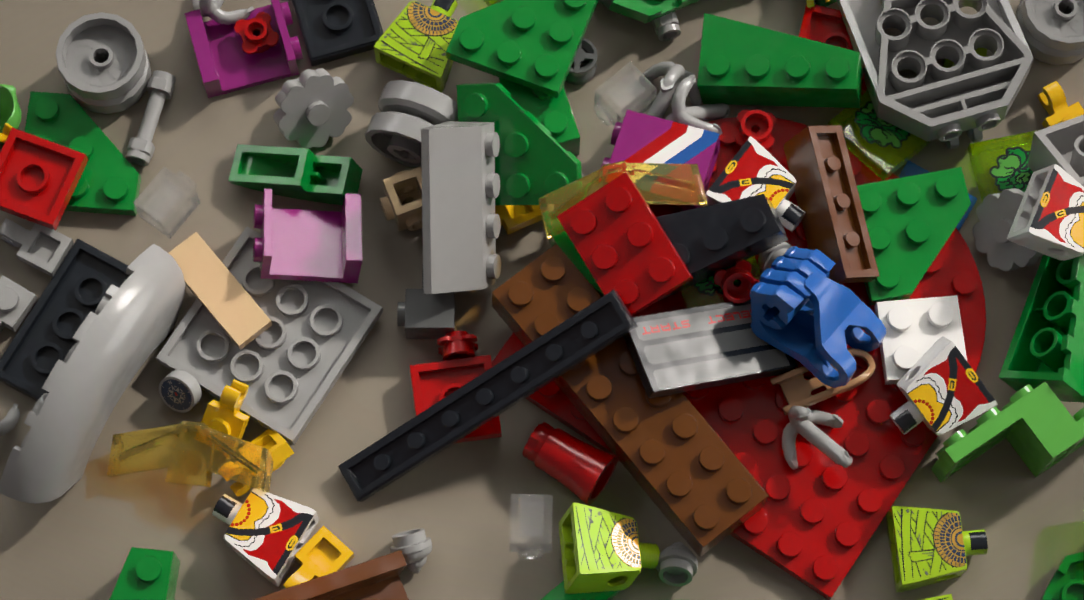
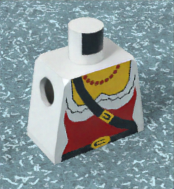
(756, 173)
(1051, 215)
(941, 391)
(266, 531)

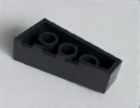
(722, 235)

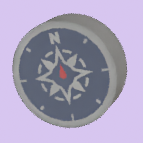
(180, 391)

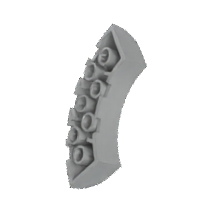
(93, 378)

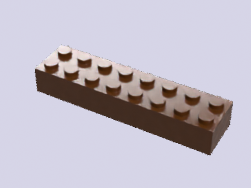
(656, 439)

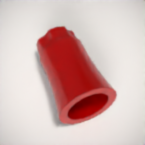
(570, 461)

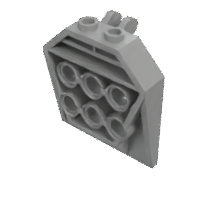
(940, 99)

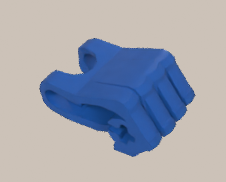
(813, 316)

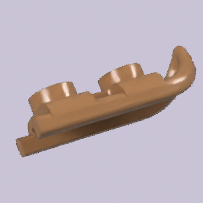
(798, 390)

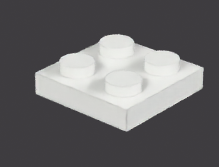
(913, 328)

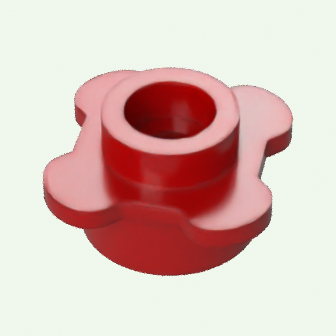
(260, 43)
(755, 118)
(726, 278)
(457, 345)

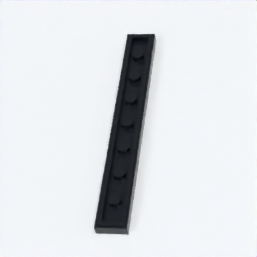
(488, 395)

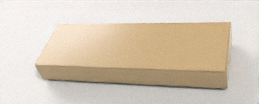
(220, 291)

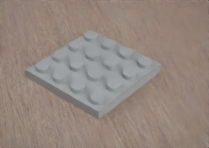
(291, 362)

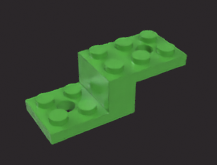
(1031, 422)

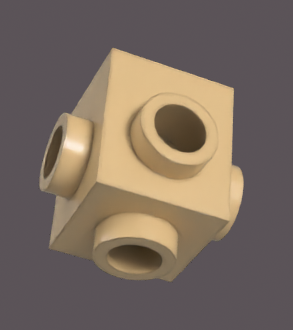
(404, 199)

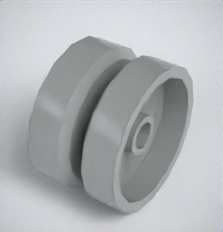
(1053, 29)
(103, 63)
(404, 112)

